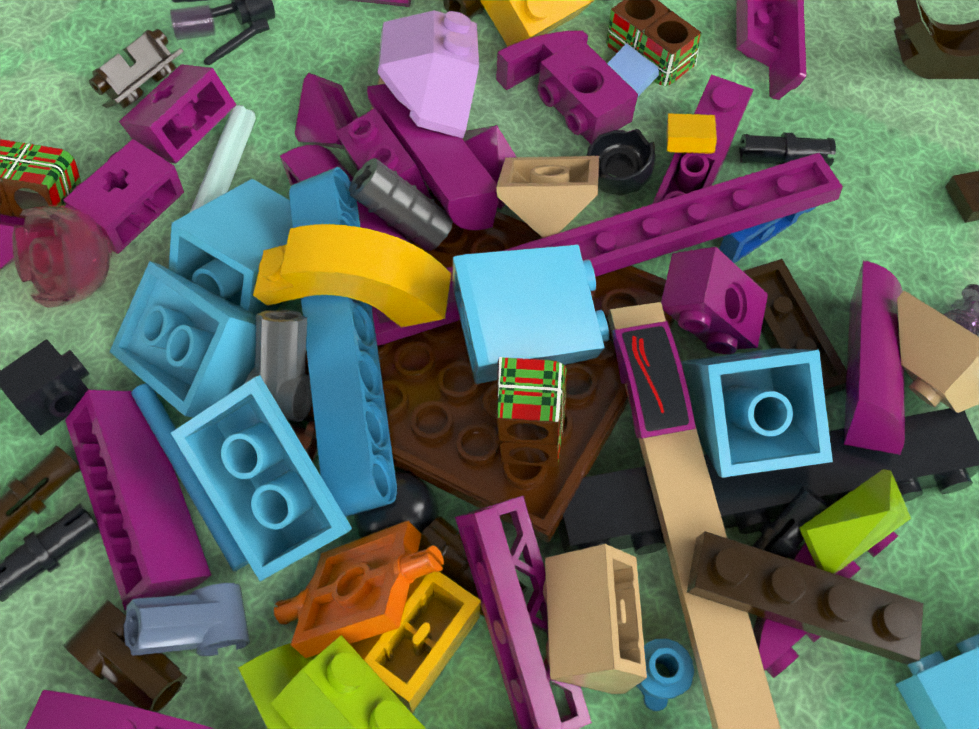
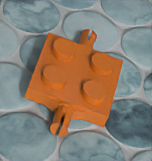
(358, 589)

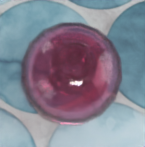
(61, 254)

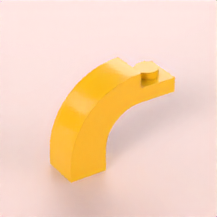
(356, 265)

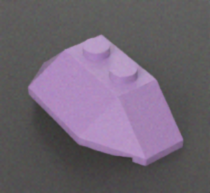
(432, 67)

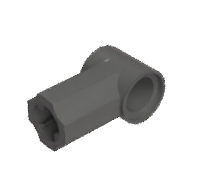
(281, 361)

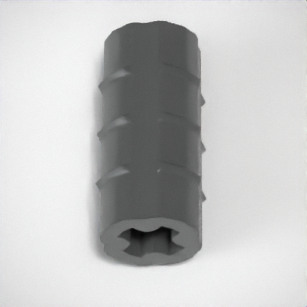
(400, 204)

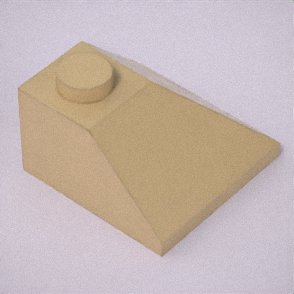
(938, 355)

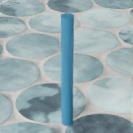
(162, 427)

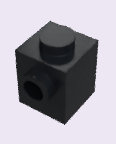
(44, 385)

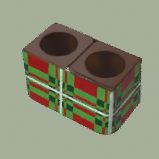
(673, 55)
(35, 167)
(526, 395)

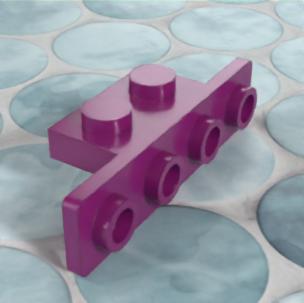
(776, 37)

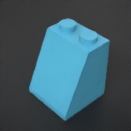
(226, 240)
(527, 307)
(760, 410)

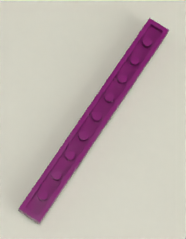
(673, 225)

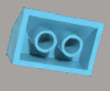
(260, 479)

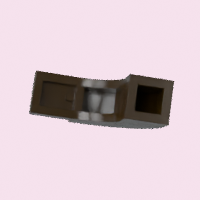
(936, 48)

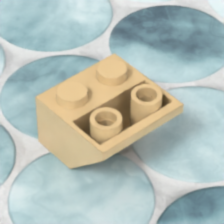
(594, 619)

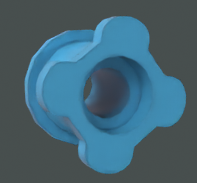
(659, 688)

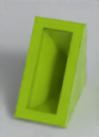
(855, 522)

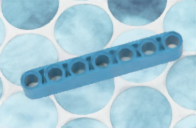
(344, 367)

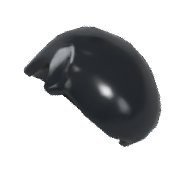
(626, 157)
(412, 503)

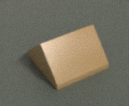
(548, 189)

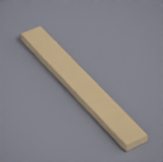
(687, 507)

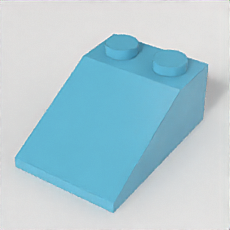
(185, 341)

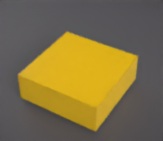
(691, 133)

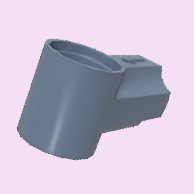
(198, 621)

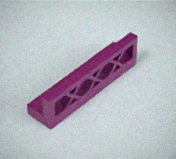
(509, 617)

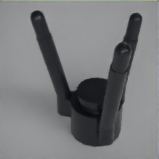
(253, 12)

